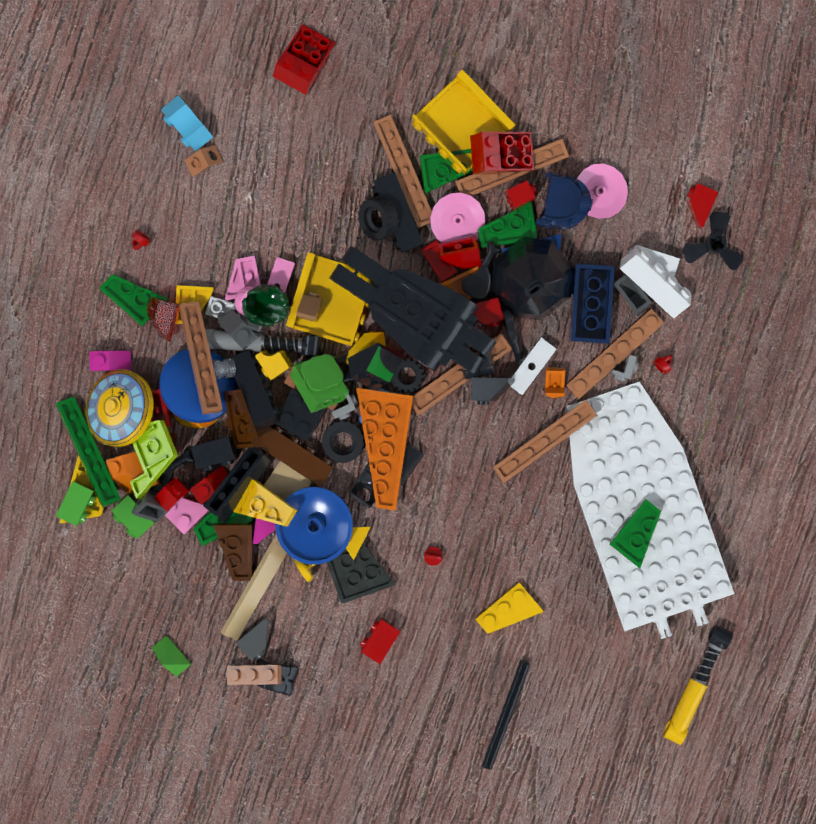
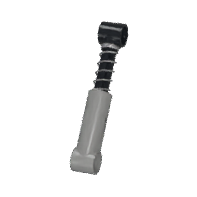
(306, 345)

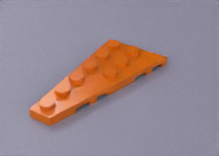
(385, 433)

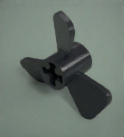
(718, 224)

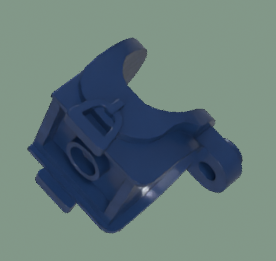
(565, 202)

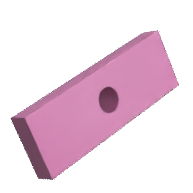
(281, 273)

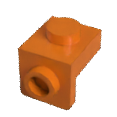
(554, 382)

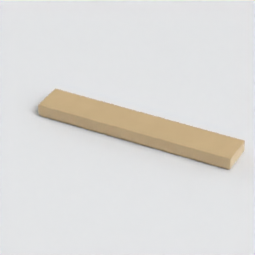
(254, 590)

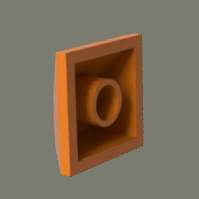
(125, 469)

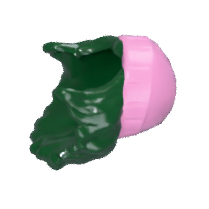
(262, 304)

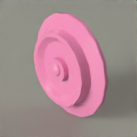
(606, 189)
(456, 217)

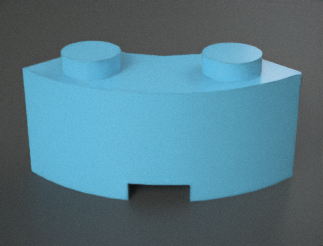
(187, 124)

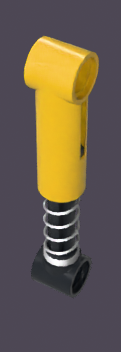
(677, 727)

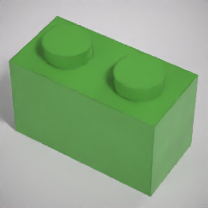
(76, 503)
(135, 525)

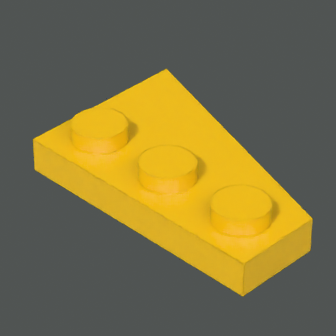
(265, 505)
(508, 609)

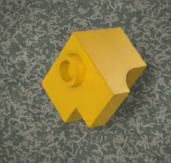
(274, 364)

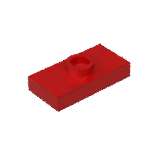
(441, 268)

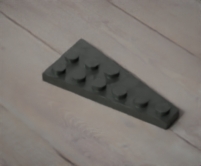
(358, 576)

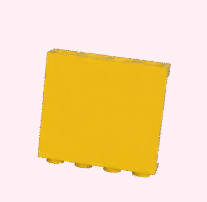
(456, 115)
(339, 310)

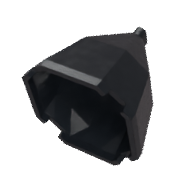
(528, 265)

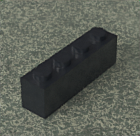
(407, 233)
(254, 391)
(230, 491)

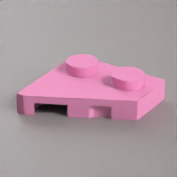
(244, 274)
(186, 514)

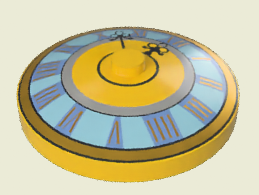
(119, 408)

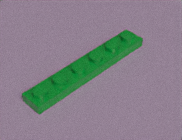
(88, 452)

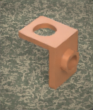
(200, 160)

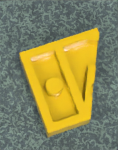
(190, 294)

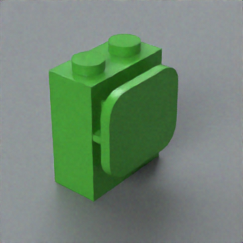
(319, 382)

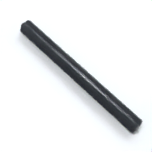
(505, 715)

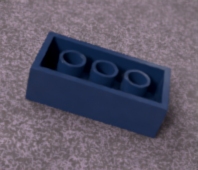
(591, 304)

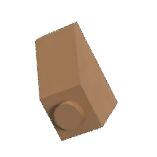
(309, 307)

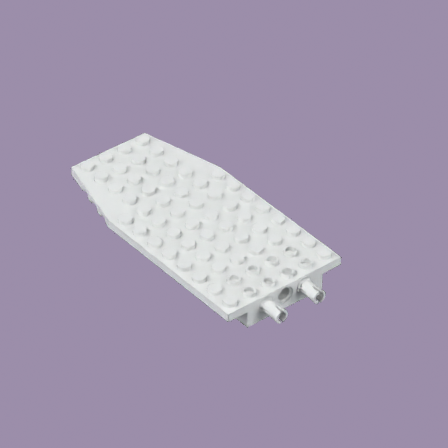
(616, 466)

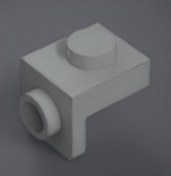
(630, 366)
(343, 412)

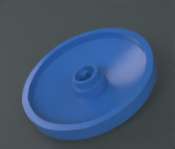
(180, 390)
(318, 528)

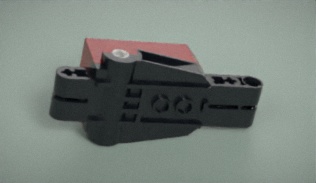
(417, 313)

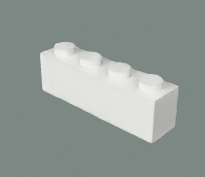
(656, 281)

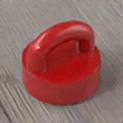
(141, 238)
(662, 364)
(433, 556)

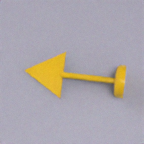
(353, 547)

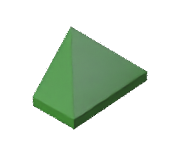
(170, 656)

